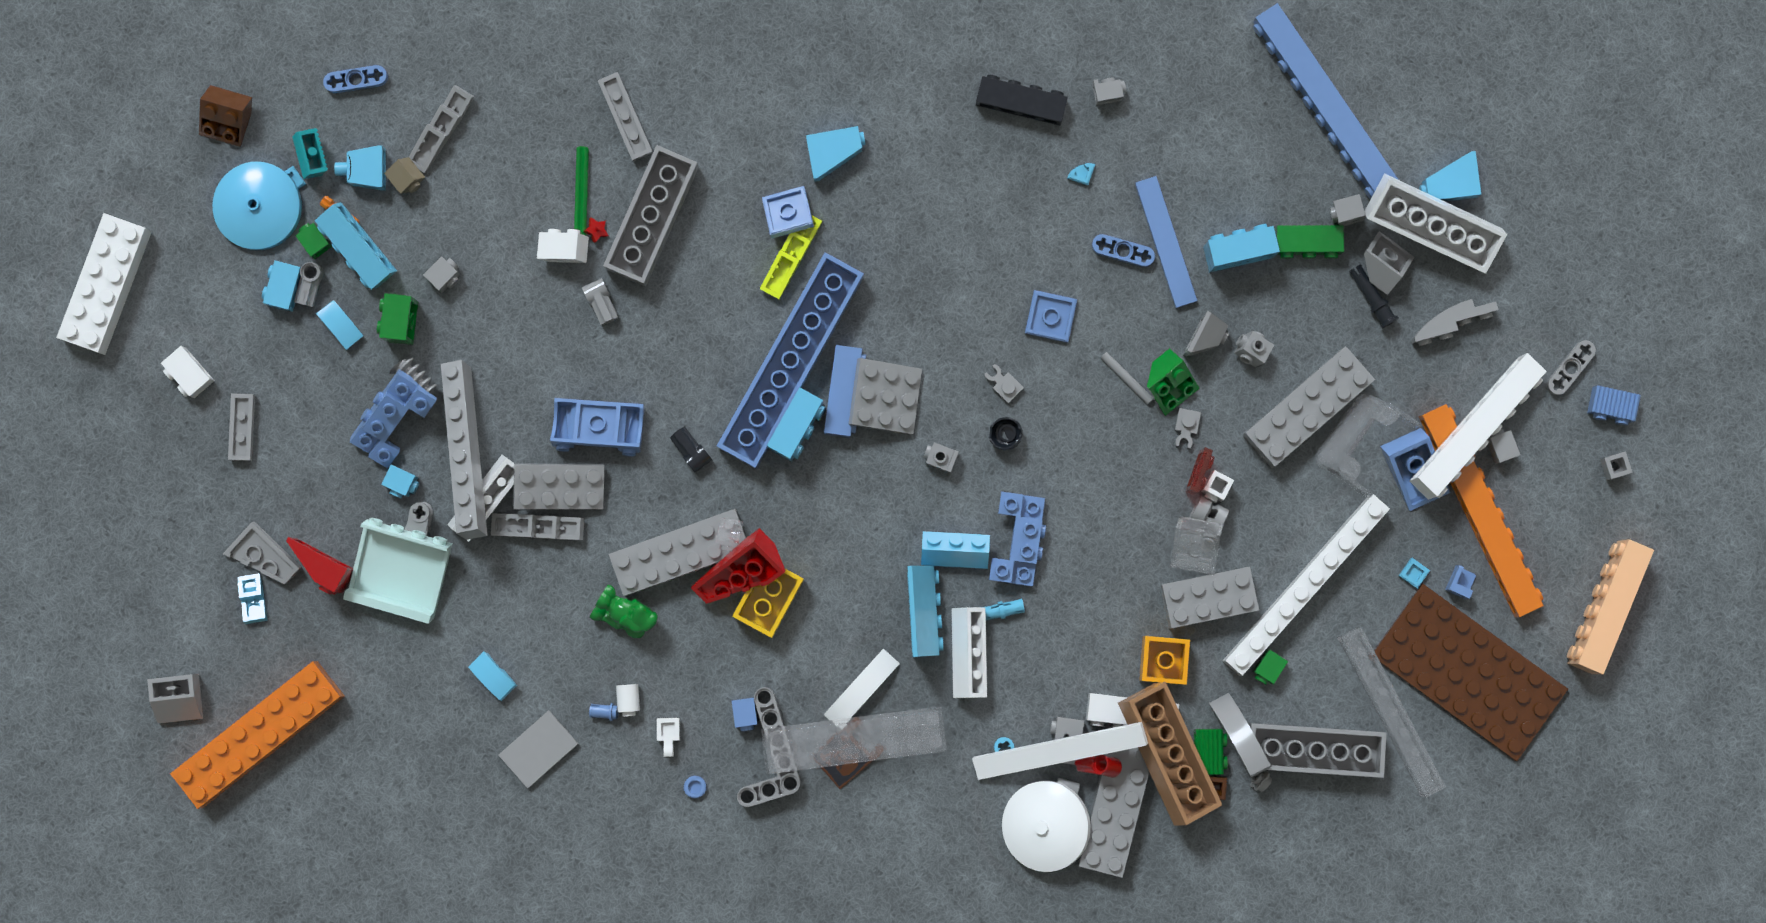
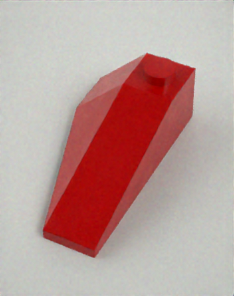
(747, 566)

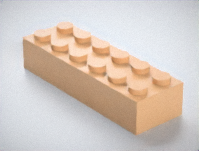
(1610, 606)

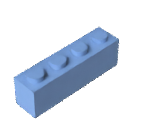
(841, 391)

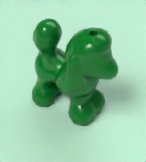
(623, 613)

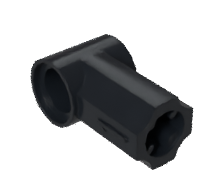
(692, 452)

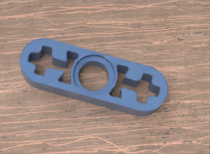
(348, 73)
(1137, 260)

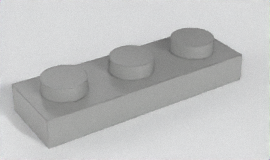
(241, 427)

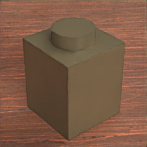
(405, 175)

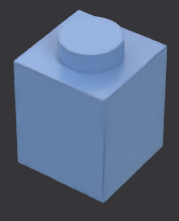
(745, 713)

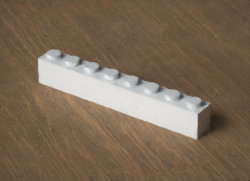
(1478, 426)

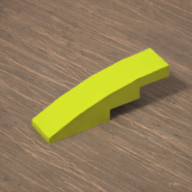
(789, 260)

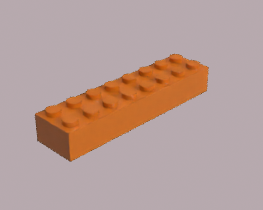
(257, 734)

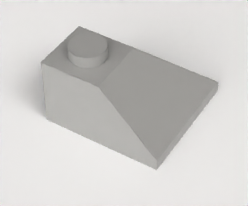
(1386, 262)
(1208, 335)

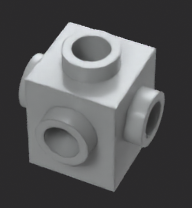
(1253, 348)

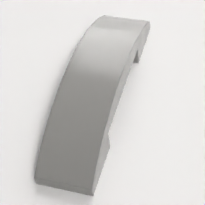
(1240, 734)

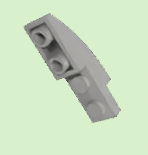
(1446, 322)

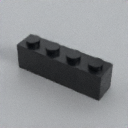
(1021, 100)

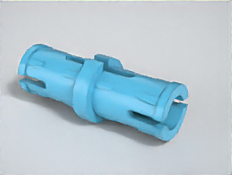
(1004, 609)

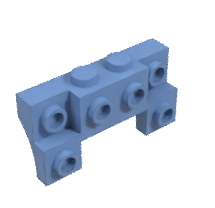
(388, 410)
(1025, 539)

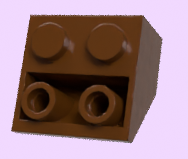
(224, 115)

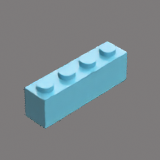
(355, 245)

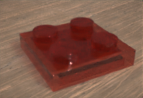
(1203, 463)

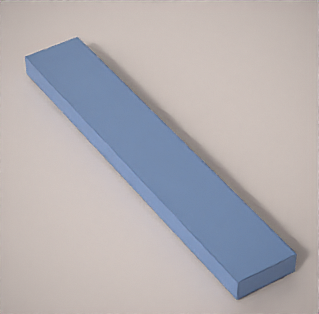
(1165, 242)

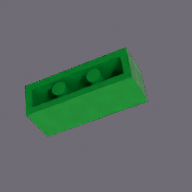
(1310, 240)

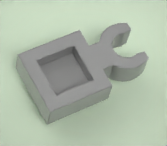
(1005, 385)
(1187, 423)

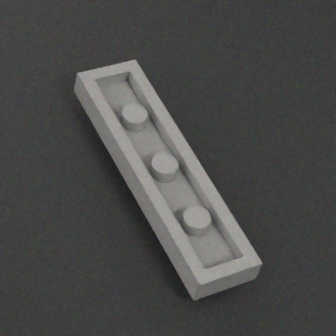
(625, 116)

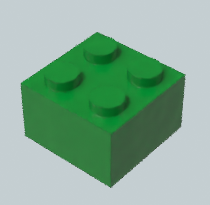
(397, 319)

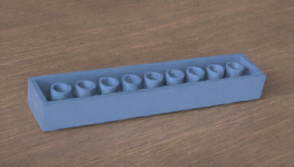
(790, 359)

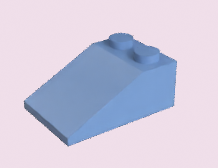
(1404, 460)

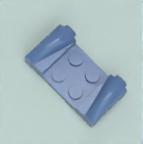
(597, 425)

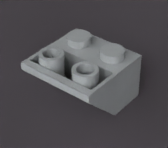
(175, 698)

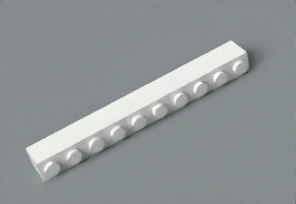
(1305, 585)

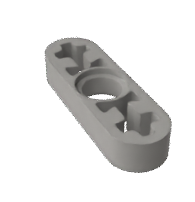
(1565, 384)

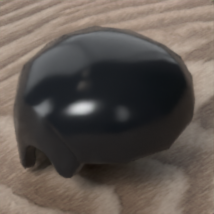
(1012, 430)

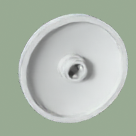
(1046, 826)

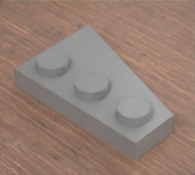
(262, 553)

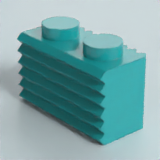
(309, 153)

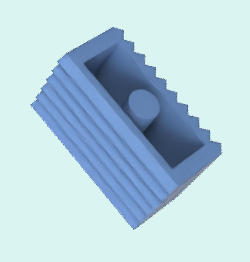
(1613, 404)

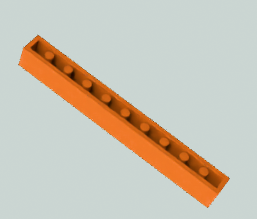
(1487, 522)

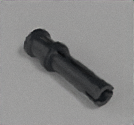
(1379, 305)

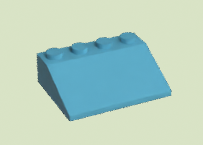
(923, 611)

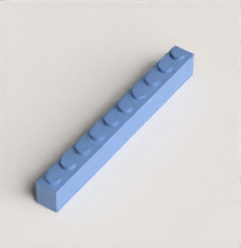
(1322, 97)

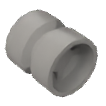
(1205, 507)

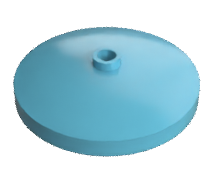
(276, 208)

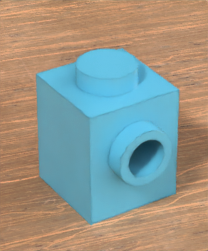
(400, 482)

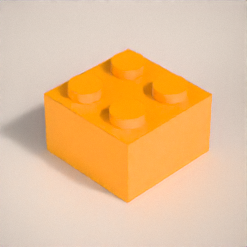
(1164, 660)

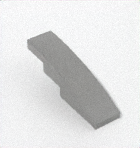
(440, 128)
(537, 526)

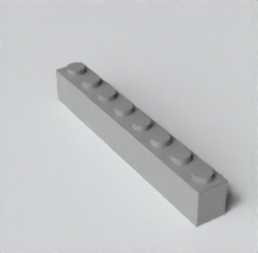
(463, 450)

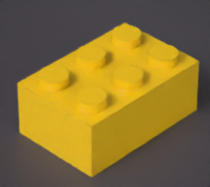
(766, 605)

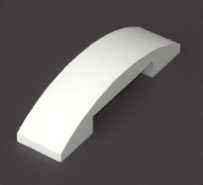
(862, 687)

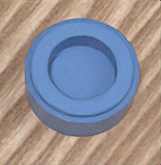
(695, 786)

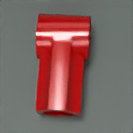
(1100, 765)

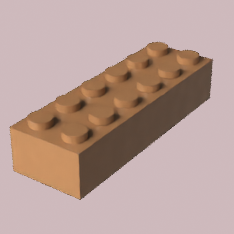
(1171, 754)

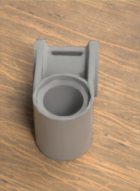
(419, 523)

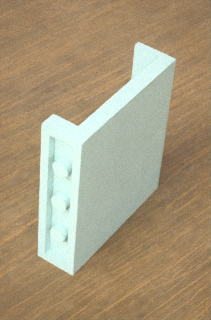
(398, 570)

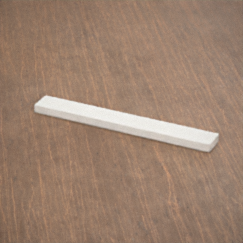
(1060, 750)

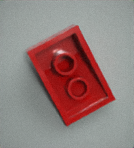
(325, 570)

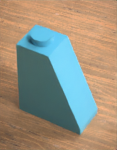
(833, 149)
(1455, 181)

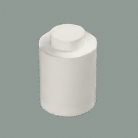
(628, 699)

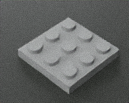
(885, 396)

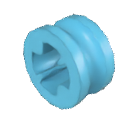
(1002, 740)

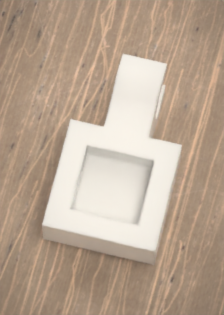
(668, 731)

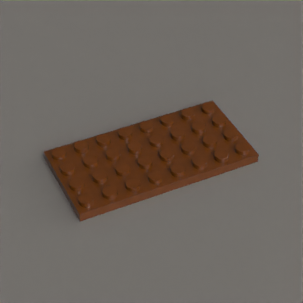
(1469, 672)

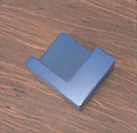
(1461, 582)

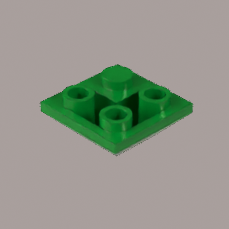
(1170, 381)

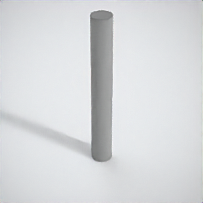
(1127, 378)

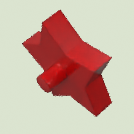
(596, 229)

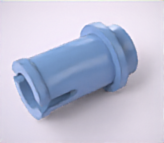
(603, 711)

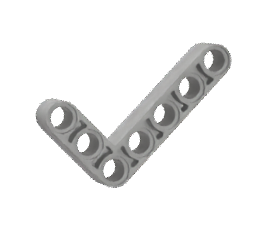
(778, 781)

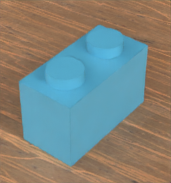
(281, 286)

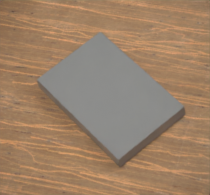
(538, 749)

